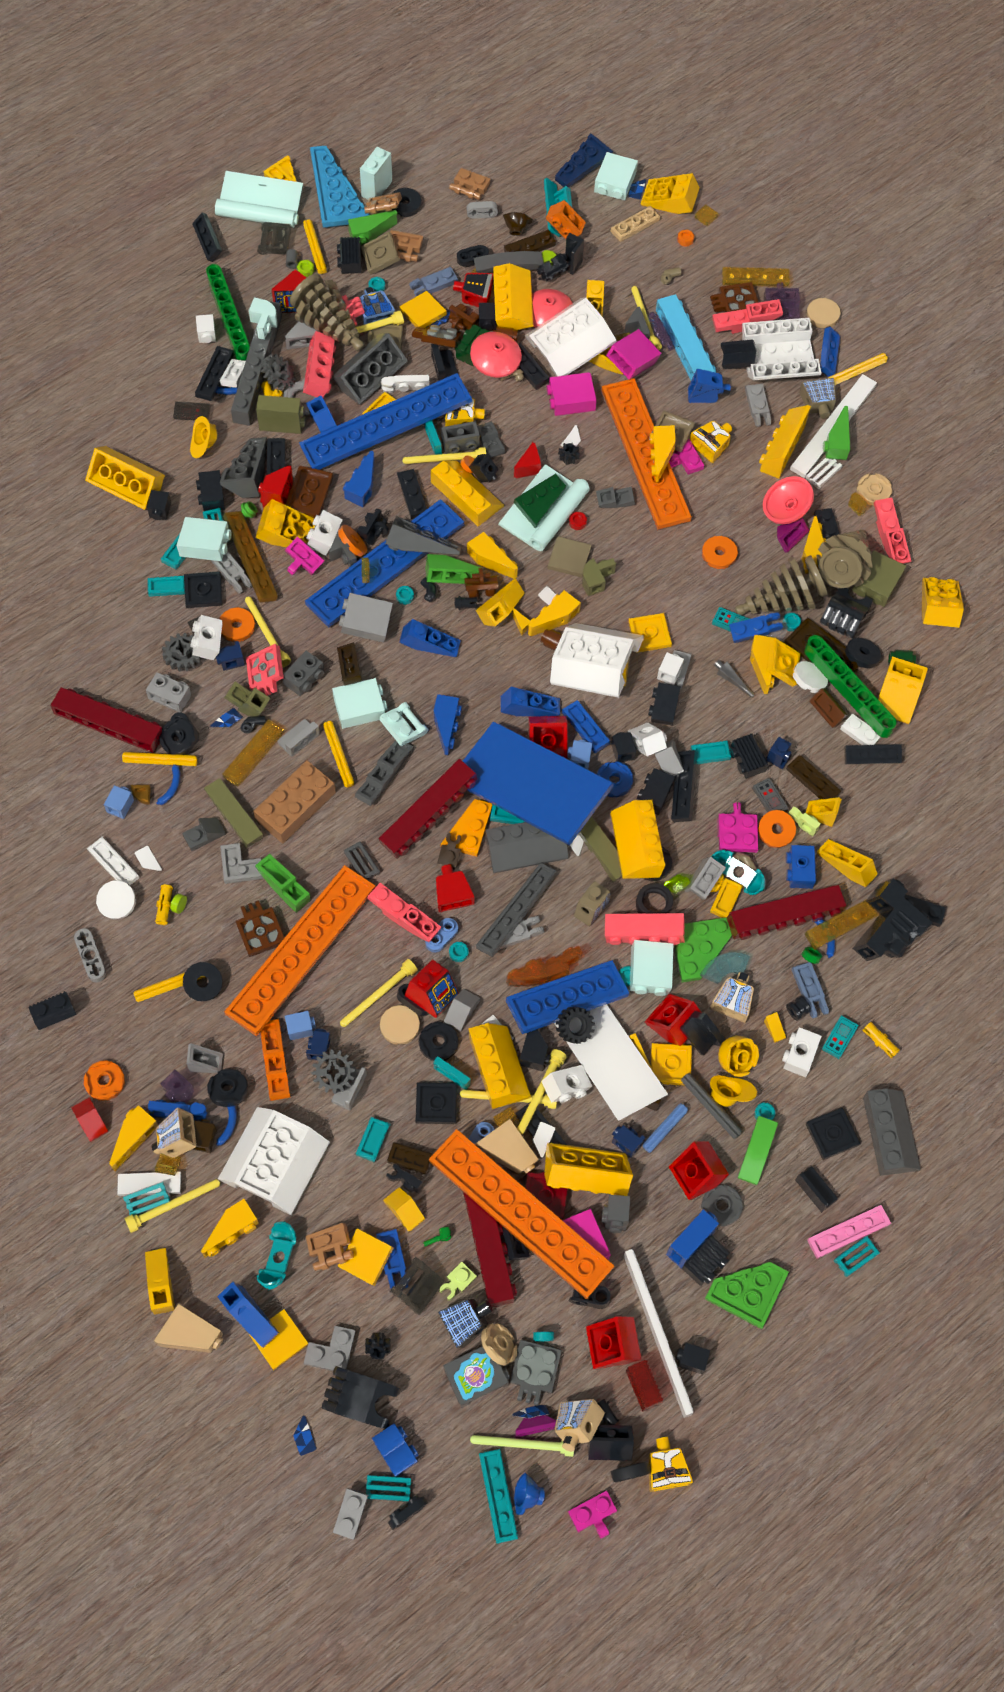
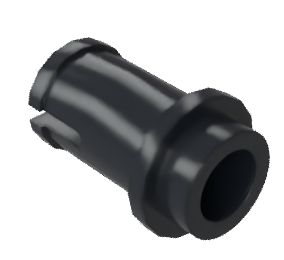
(464, 602)
(609, 1416)

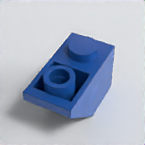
(321, 414)

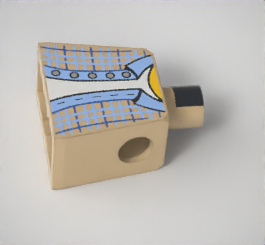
(734, 998)
(175, 1134)
(577, 1422)

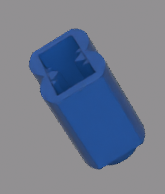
(395, 1449)

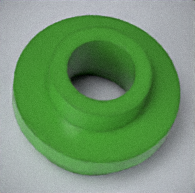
(248, 509)

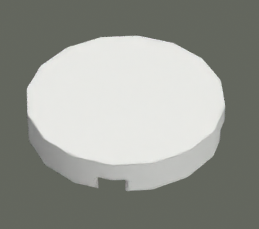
(809, 676)
(116, 900)

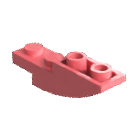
(753, 313)
(890, 531)
(404, 914)

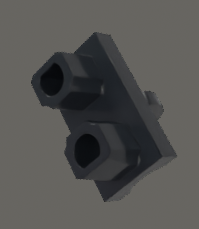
(375, 527)

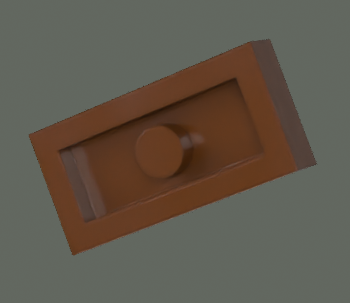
(828, 708)

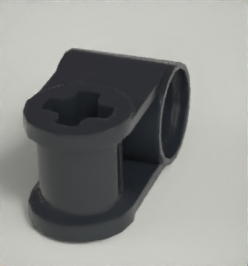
(591, 1301)

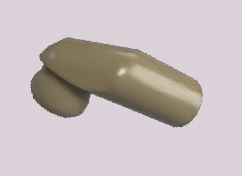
(668, 274)
(518, 375)
(745, 859)

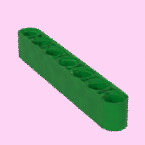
(227, 312)
(853, 693)

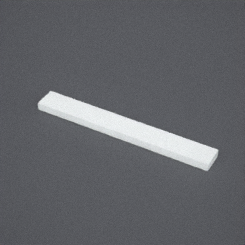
(814, 449)
(658, 1333)

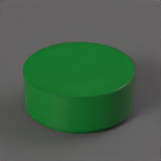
(811, 955)

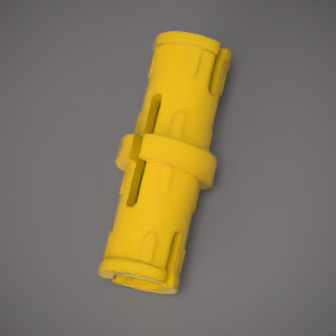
(163, 904)
(881, 1040)

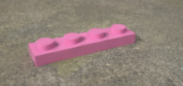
(849, 1231)

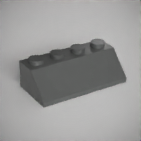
(366, 369)
(522, 847)
(891, 1132)

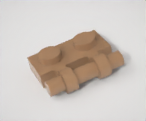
(470, 184)
(382, 203)
(409, 243)
(327, 1240)

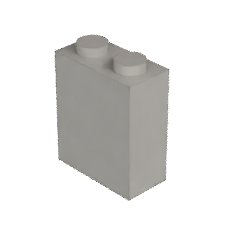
(365, 617)

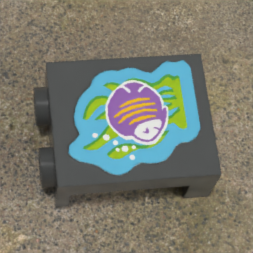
(475, 1376)

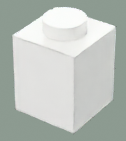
(205, 328)
(670, 668)

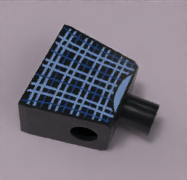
(465, 1320)

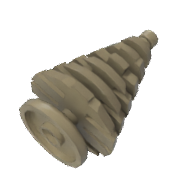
(325, 310)
(845, 559)
(801, 582)

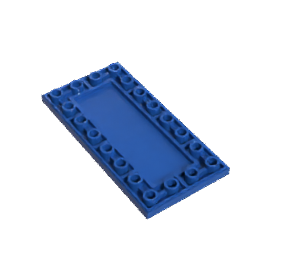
(535, 783)

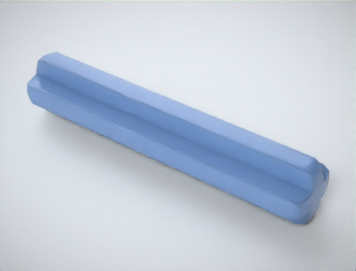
(666, 1126)

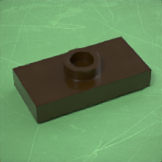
(409, 1158)

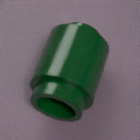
(902, 654)

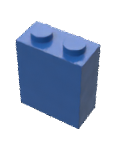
(692, 1238)

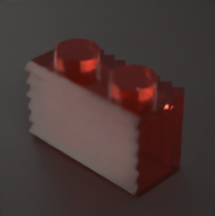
(644, 1385)

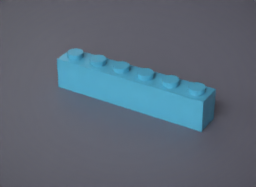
(683, 335)

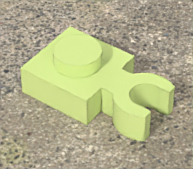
(805, 821)
(459, 1279)

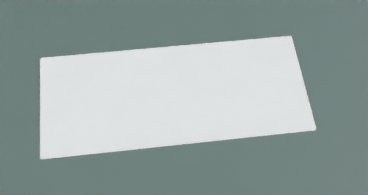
(616, 1065)

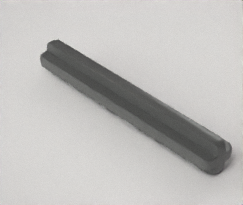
(710, 1104)

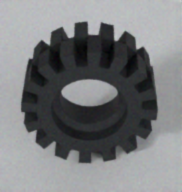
(586, 1027)

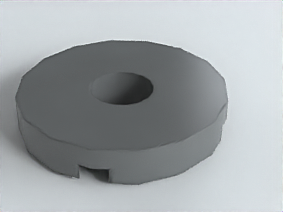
(731, 1197)

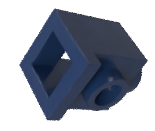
(230, 657)
(779, 753)
(318, 1044)
(627, 1140)

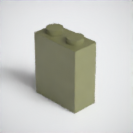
(280, 414)
(882, 580)

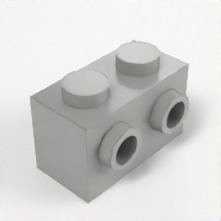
(168, 692)

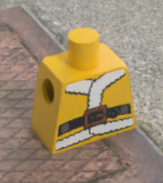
(464, 414)
(711, 439)
(667, 1467)

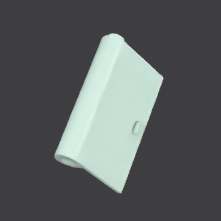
(259, 199)
(556, 516)

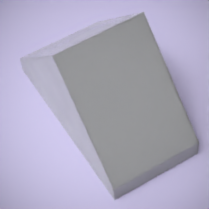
(299, 336)
(669, 759)
(461, 1009)
(203, 1059)

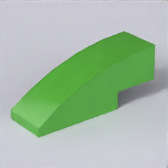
(283, 883)
(757, 1150)

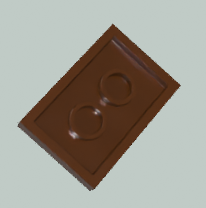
(309, 490)

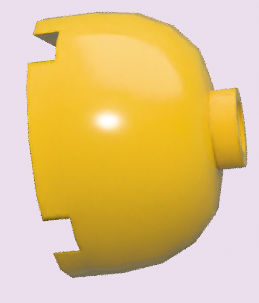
(738, 1055)

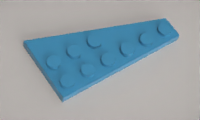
(334, 192)

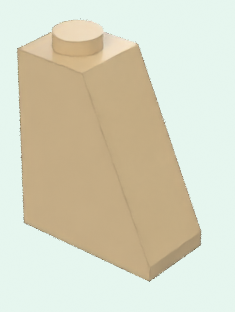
(508, 1148)
(188, 1332)

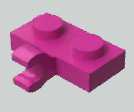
(688, 458)
(303, 556)
(592, 1513)

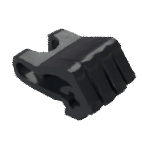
(845, 612)
(356, 1395)

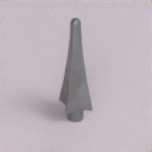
(729, 674)

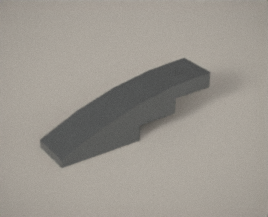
(525, 259)
(383, 773)

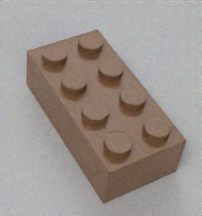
(294, 801)

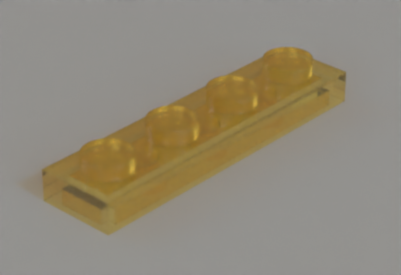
(757, 276)
(253, 753)
(840, 924)

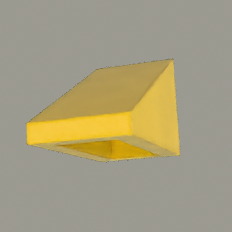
(521, 621)
(775, 1027)

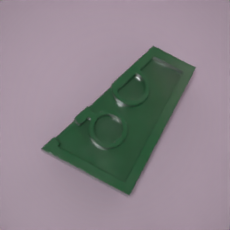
(539, 499)

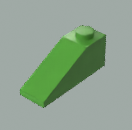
(371, 226)
(838, 440)
(448, 569)

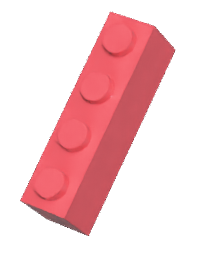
(645, 927)

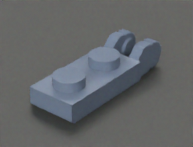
(434, 282)
(810, 987)

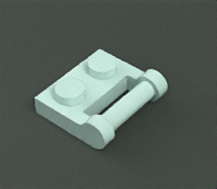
(399, 727)

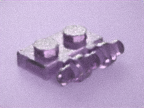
(661, 331)

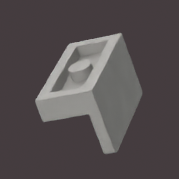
(299, 737)
(705, 877)
(347, 1097)

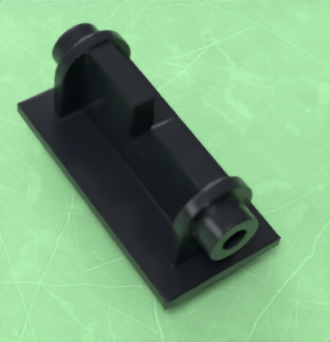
(548, 271)

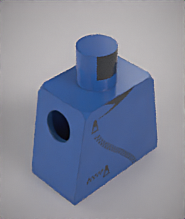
(706, 387)

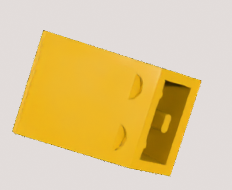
(671, 193)
(282, 524)
(941, 602)
(902, 688)

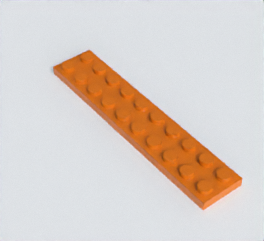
(634, 428)
(299, 950)
(521, 1214)

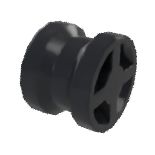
(798, 1008)

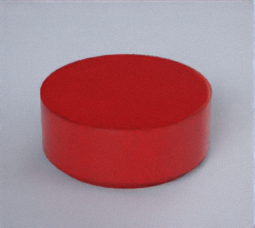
(577, 520)

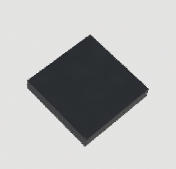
(203, 589)
(436, 1103)
(832, 1133)

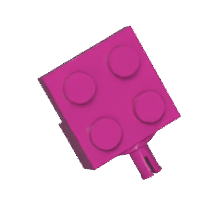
(737, 831)

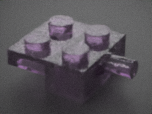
(788, 298)

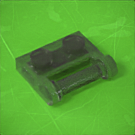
(279, 240)
(422, 1290)

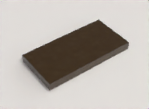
(800, 636)

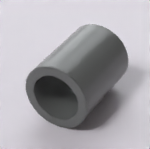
(291, 258)

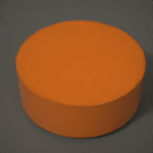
(685, 238)
(465, 463)

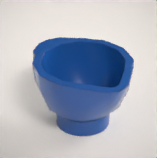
(527, 1494)

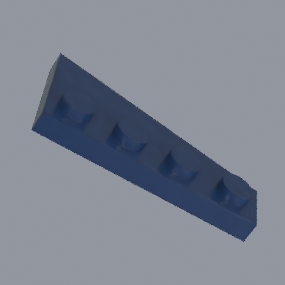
(583, 161)

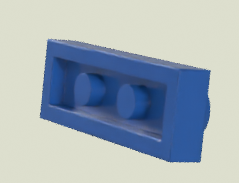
(829, 351)
(585, 726)

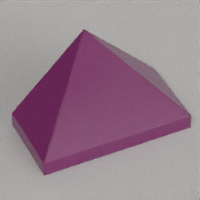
(791, 533)
(535, 1425)

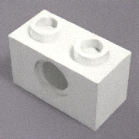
(329, 525)
(209, 646)
(648, 739)
(806, 1041)
(566, 1084)

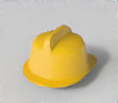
(203, 436)
(729, 1090)

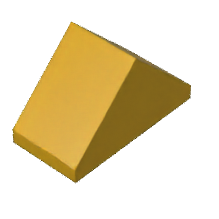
(824, 810)
(404, 1209)

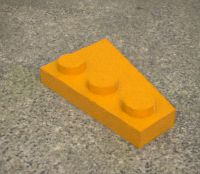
(471, 827)

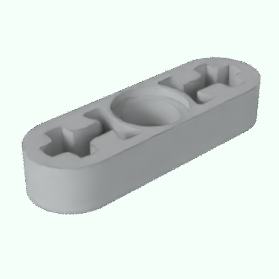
(96, 960)

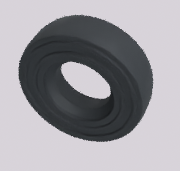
(630, 1472)

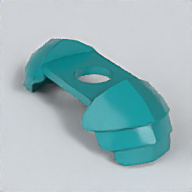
(752, 880)
(284, 1240)

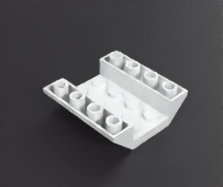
(572, 337)
(782, 349)
(593, 659)
(275, 1158)

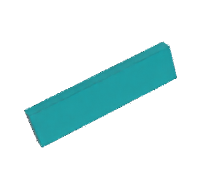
(498, 1496)

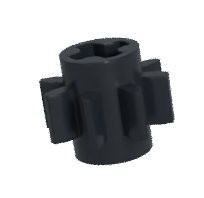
(569, 453)
(377, 1345)

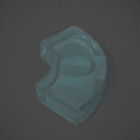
(723, 965)

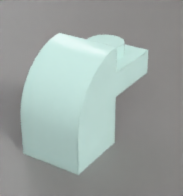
(264, 314)

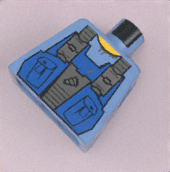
(375, 306)

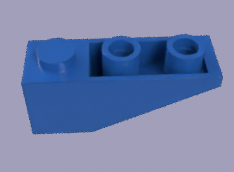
(360, 486)
(427, 639)
(528, 703)
(445, 716)
(248, 1313)

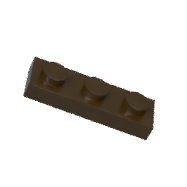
(532, 243)
(349, 664)
(812, 779)

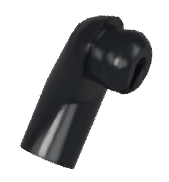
(431, 590)
(251, 722)

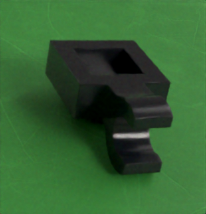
(409, 1182)

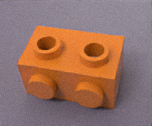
(565, 219)

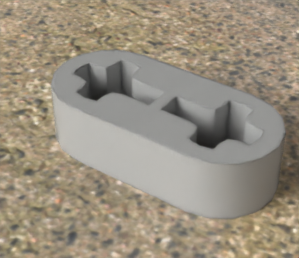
(482, 209)

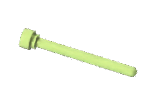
(520, 1443)

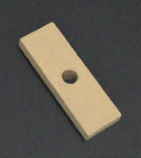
(635, 223)

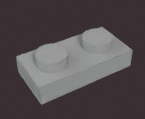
(350, 1513)

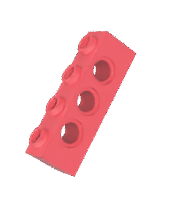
(319, 365)

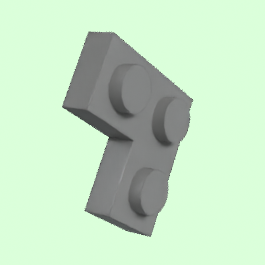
(234, 868)
(335, 1355)

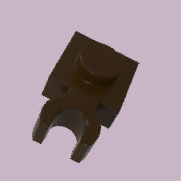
(450, 854)

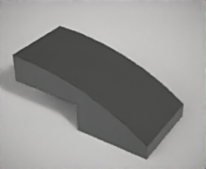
(490, 439)
(615, 499)

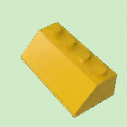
(513, 297)
(784, 441)
(123, 476)
(465, 491)
(638, 840)
(498, 1064)
(587, 1169)

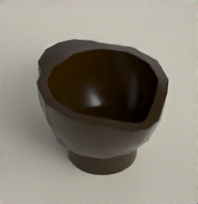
(516, 222)

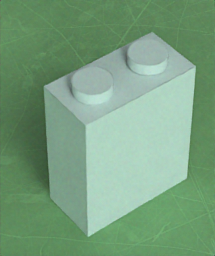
(376, 173)
(615, 176)
(203, 539)
(359, 703)
(651, 967)

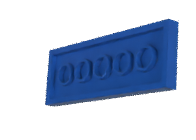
(583, 989)

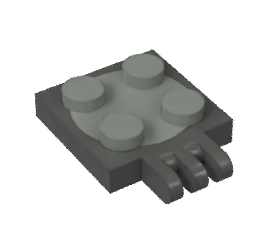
(535, 1370)

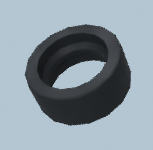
(654, 888)

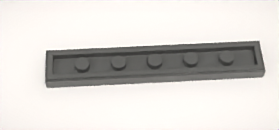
(516, 909)

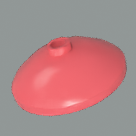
(548, 304)
(495, 361)
(788, 500)

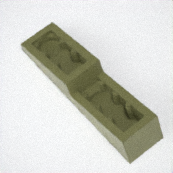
(233, 813)
(602, 848)

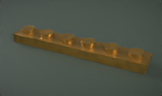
(250, 557)

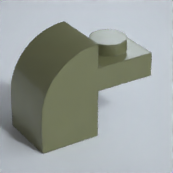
(594, 574)
(247, 701)

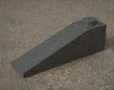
(246, 470)
(407, 537)

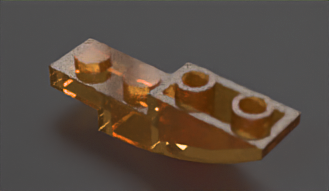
(538, 973)

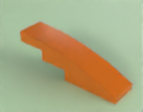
(274, 1061)

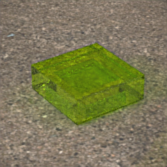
(677, 883)

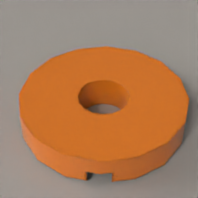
(353, 539)
(719, 543)
(237, 615)
(787, 826)
(112, 1088)

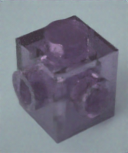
(177, 1087)

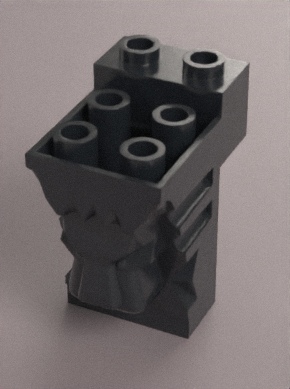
(896, 924)

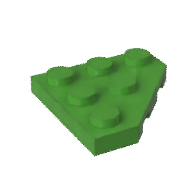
(702, 944)
(749, 1292)

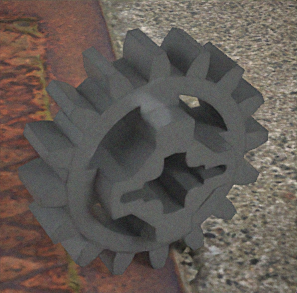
(278, 372)
(173, 655)
(324, 1071)

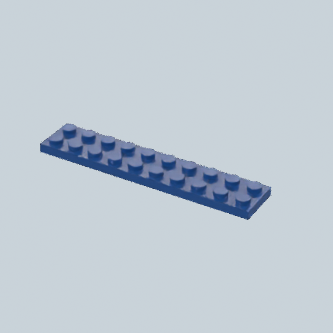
(385, 422)
(384, 566)

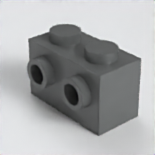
(460, 437)
(303, 673)
(616, 1213)

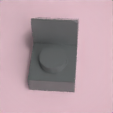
(637, 322)
(342, 551)
(206, 832)

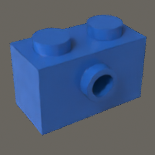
(801, 866)

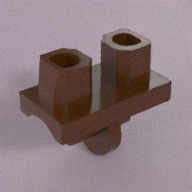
(460, 319)
(480, 582)

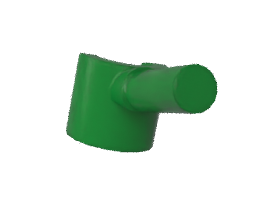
(445, 1235)

